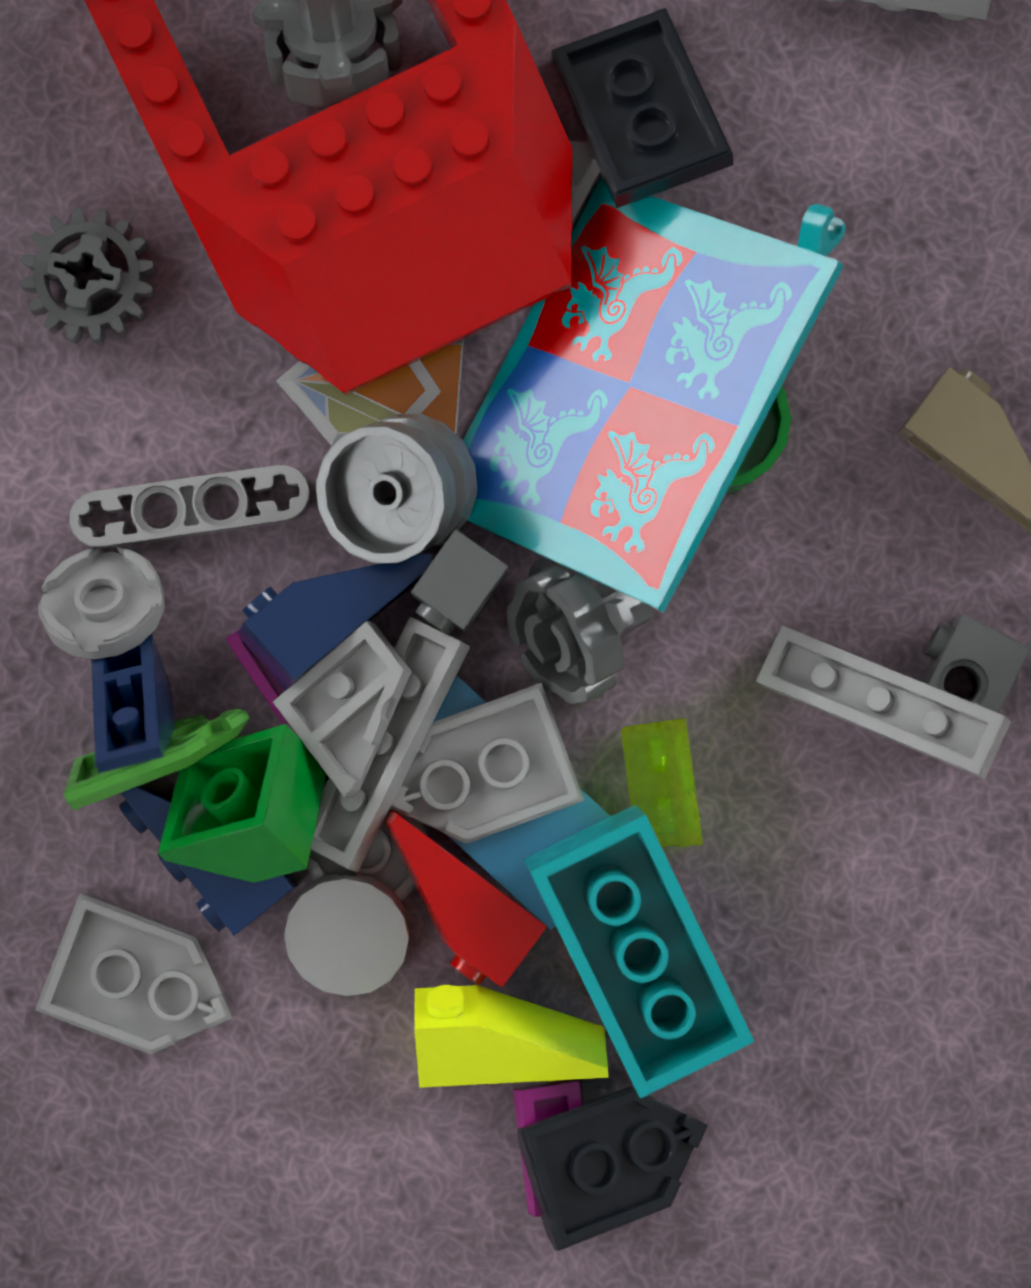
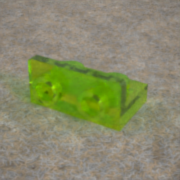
(663, 780)

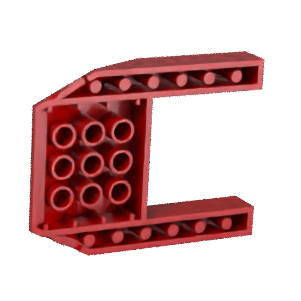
(382, 215)

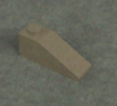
(973, 442)

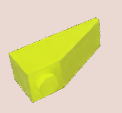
(494, 1038)

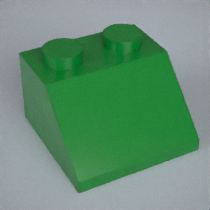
(246, 808)

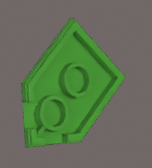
(190, 741)

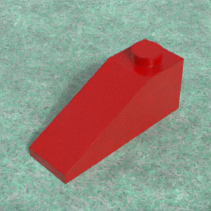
(469, 913)

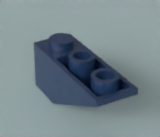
(224, 899)

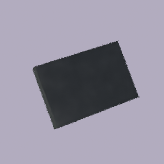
(642, 108)

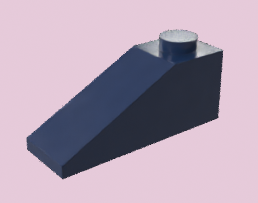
(318, 613)
(131, 707)

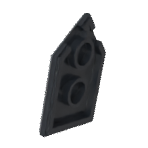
(606, 1163)

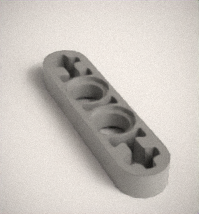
(190, 501)

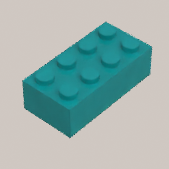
(639, 950)

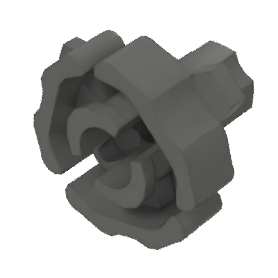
(333, 38)
(571, 630)

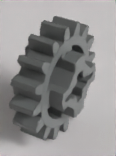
(83, 303)

